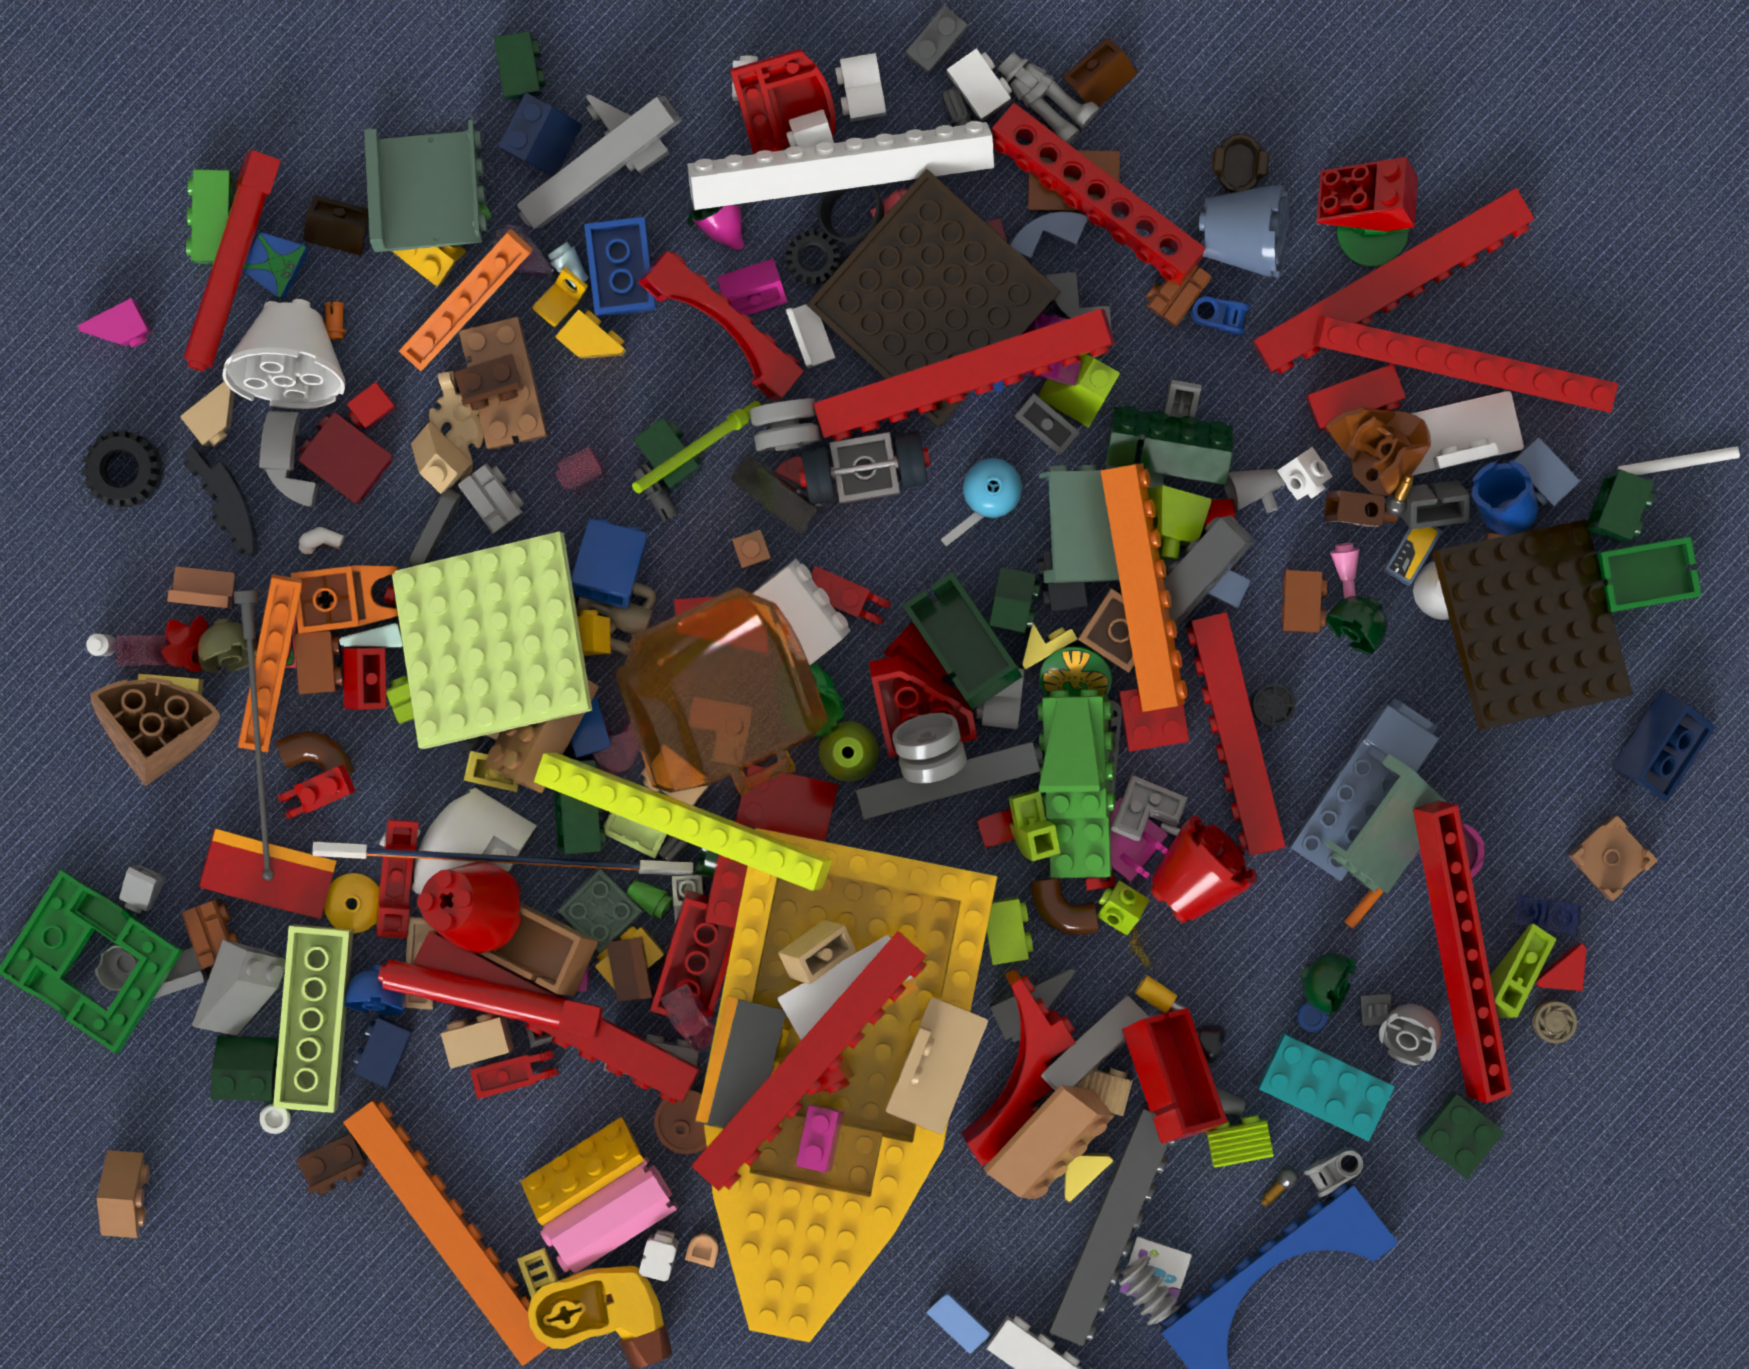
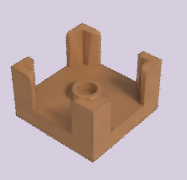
(1611, 857)

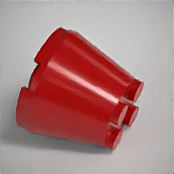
(1200, 871)
(472, 906)

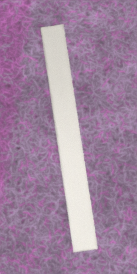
(960, 529)

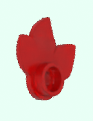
(183, 642)

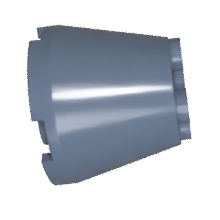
(1247, 229)

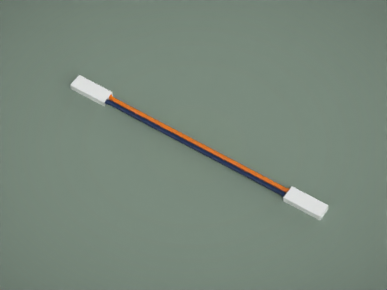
(361, 851)

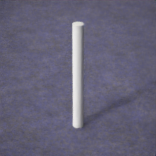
(1682, 461)

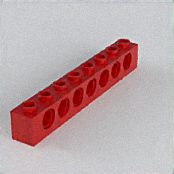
(1092, 179)

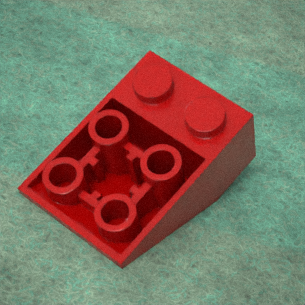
(1369, 195)

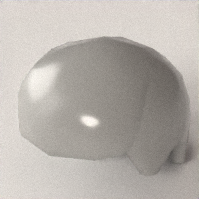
(115, 967)

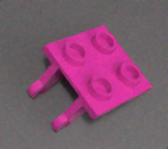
(1131, 855)

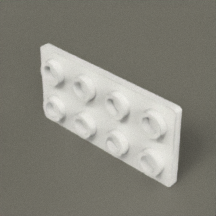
(1470, 431)

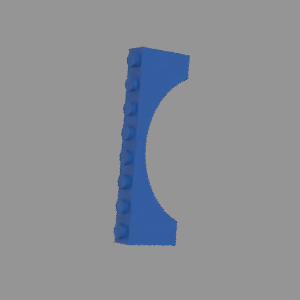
(1338, 1224)

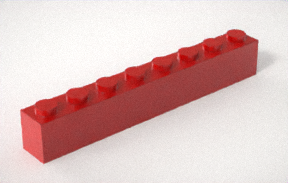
(1236, 733)

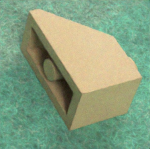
(211, 416)
(439, 459)

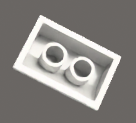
(806, 609)

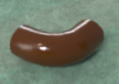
(313, 748)
(1058, 912)

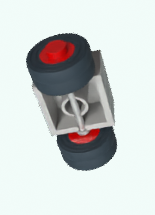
(864, 467)

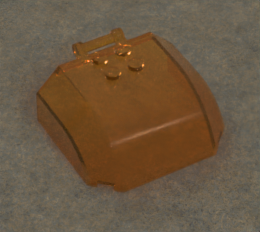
(720, 694)

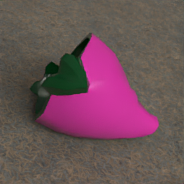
(720, 224)

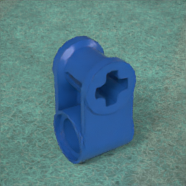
(1222, 315)

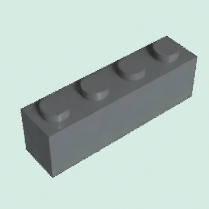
(1205, 565)

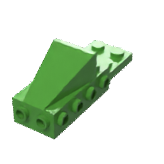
(1078, 780)

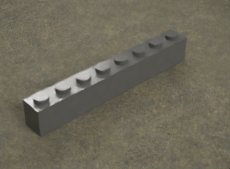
(1110, 1232)

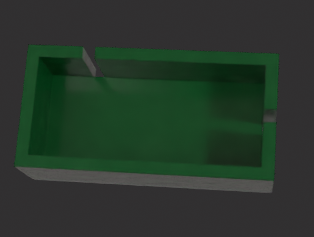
(1171, 444)
(962, 641)

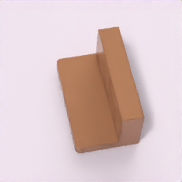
(202, 587)

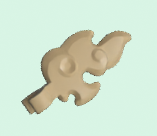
(465, 422)

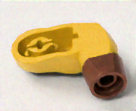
(598, 1304)

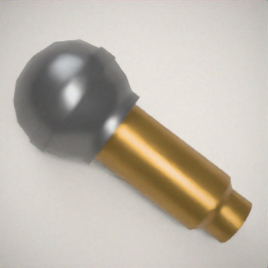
(1397, 503)
(1286, 1179)

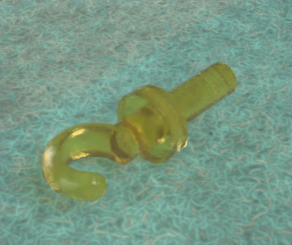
(1137, 948)

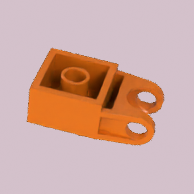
(352, 597)

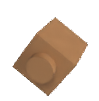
(751, 549)

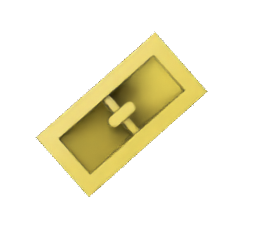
(1083, 1172)

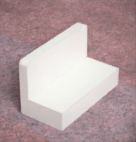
(810, 336)

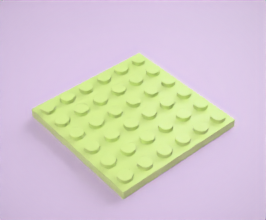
(491, 640)

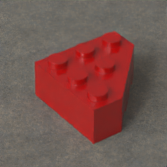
(908, 692)

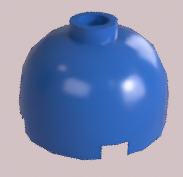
(367, 994)

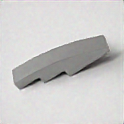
(1093, 1046)

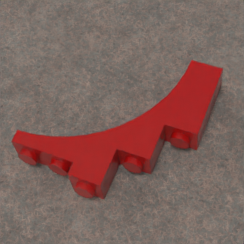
(1041, 1039)

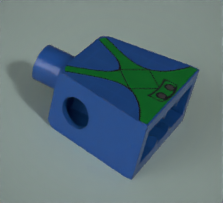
(275, 263)

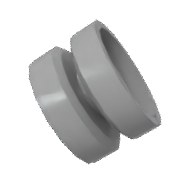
(785, 430)
(929, 748)

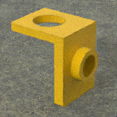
(560, 298)

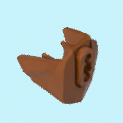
(1381, 444)

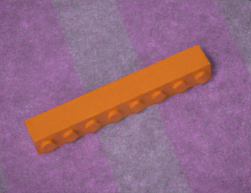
(1143, 587)

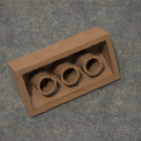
(1050, 1141)

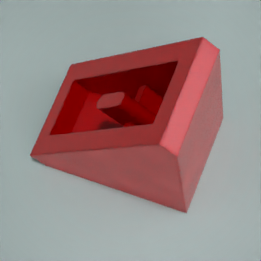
(1566, 971)

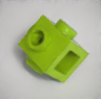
(1122, 907)

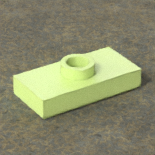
(634, 834)

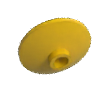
(357, 887)

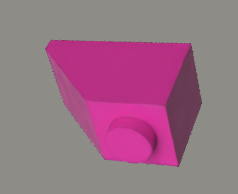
(120, 324)

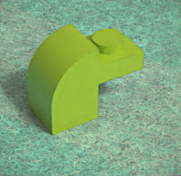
(1031, 831)

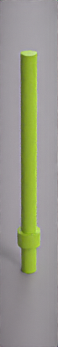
(734, 421)

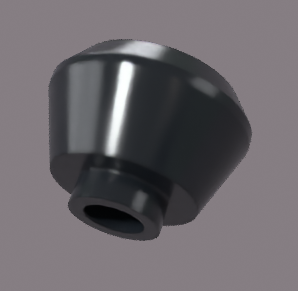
(1211, 1040)

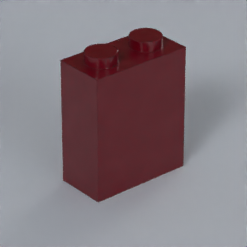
(345, 457)

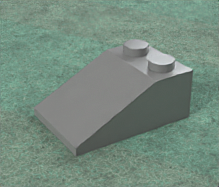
(238, 987)

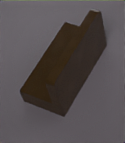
(336, 225)

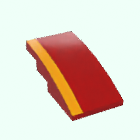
(236, 869)

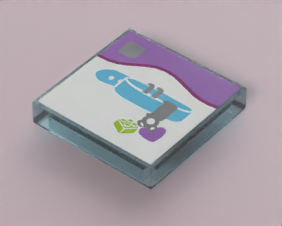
(1169, 1263)

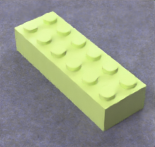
(313, 1018)

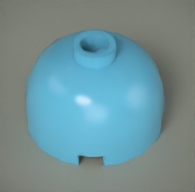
(992, 503)

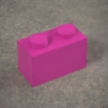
(820, 1138)

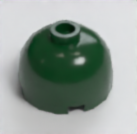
(1359, 621)
(1327, 981)

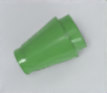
(651, 899)

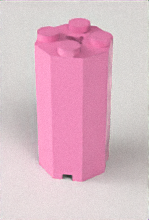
(609, 1217)

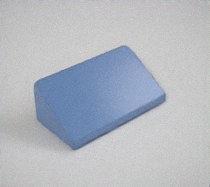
(958, 1322)

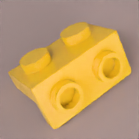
(432, 262)

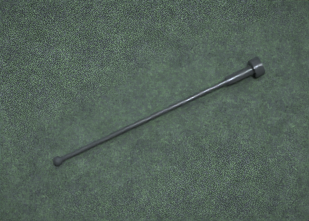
(247, 598)

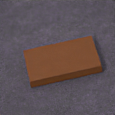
(1046, 200)

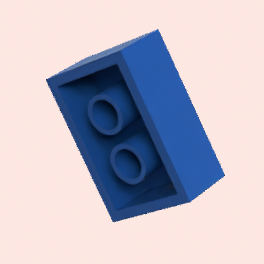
(617, 261)

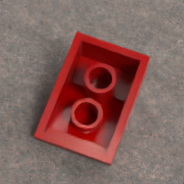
(789, 805)

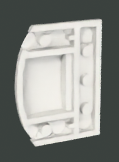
(471, 826)

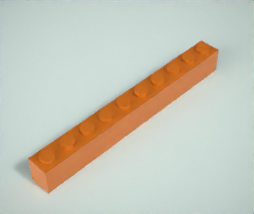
(446, 1227)

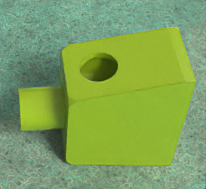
(1177, 518)

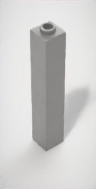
(598, 162)

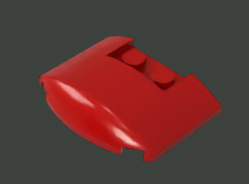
(778, 91)

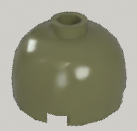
(224, 647)

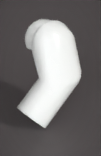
(317, 537)

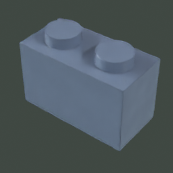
(1548, 473)

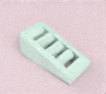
(379, 637)

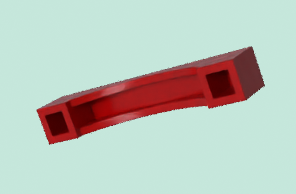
(772, 369)

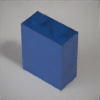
(608, 563)

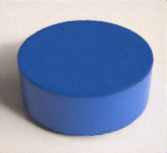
(1310, 1018)

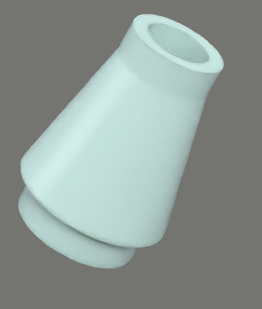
(567, 257)

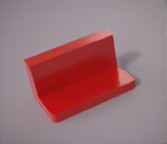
(914, 649)

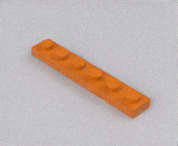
(466, 299)
(271, 658)

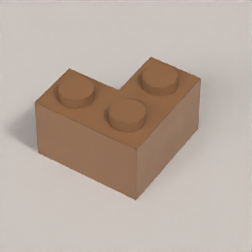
(121, 1194)

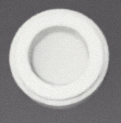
(275, 1119)

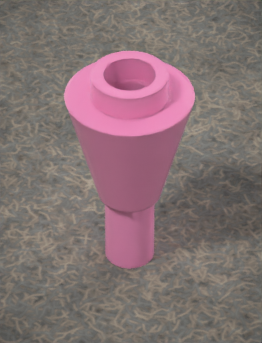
(1346, 561)

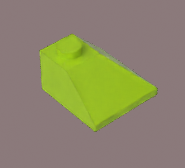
(1088, 395)

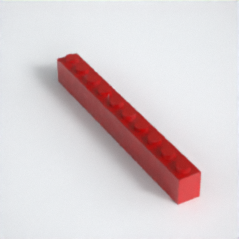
(1397, 278)
(1465, 364)
(964, 374)
(1462, 951)
(614, 1045)
(809, 1061)

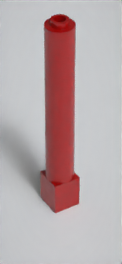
(252, 190)
(492, 998)

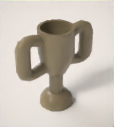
(630, 620)

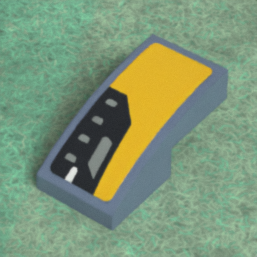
(1412, 553)

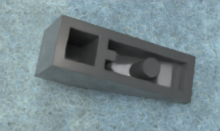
(1007, 1011)

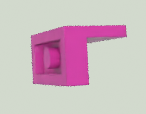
(753, 287)

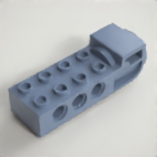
(1363, 783)

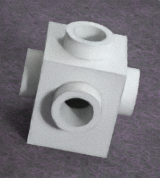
(1305, 474)

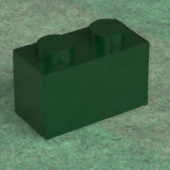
(518, 65)

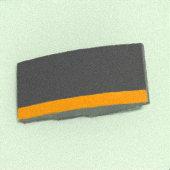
(739, 1059)

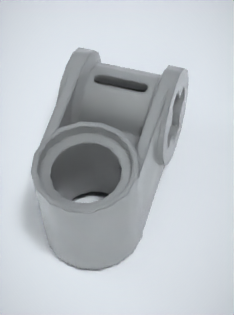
(1332, 1171)

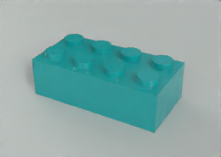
(1325, 1086)

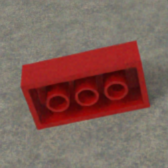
(695, 955)

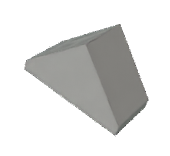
(1182, 399)

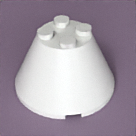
(286, 359)

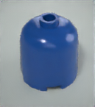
(1505, 497)

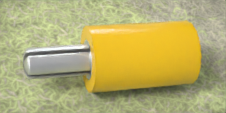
(1157, 995)

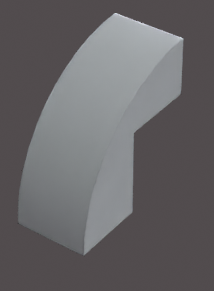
(278, 440)
(297, 490)

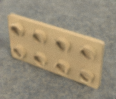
(936, 1065)

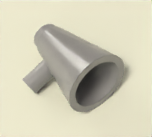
(1253, 485)

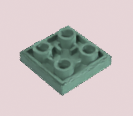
(600, 909)

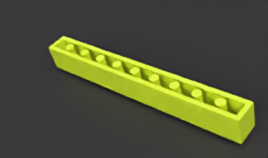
(683, 821)

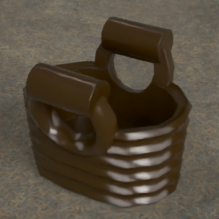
(1240, 163)

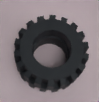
(98, 460)

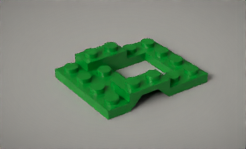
(57, 937)

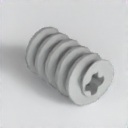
(1148, 1291)

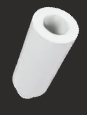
(101, 644)

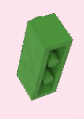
(210, 209)

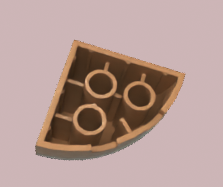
(153, 723)

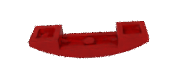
(396, 880)

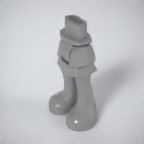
(1032, 84)

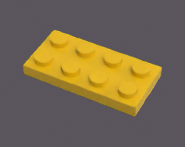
(582, 1171)

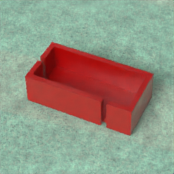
(1174, 1075)

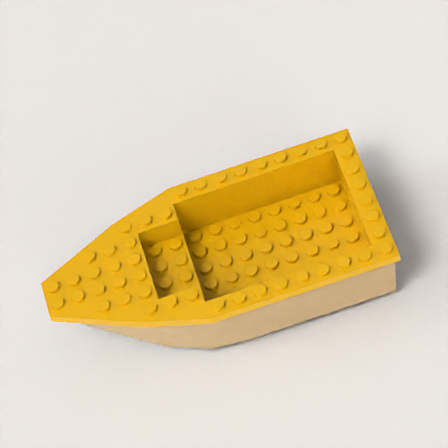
(807, 1233)

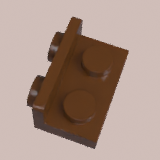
(489, 381)
(331, 1163)

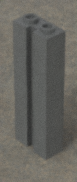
(976, 773)

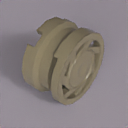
(1554, 1021)

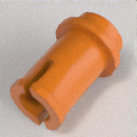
(334, 320)

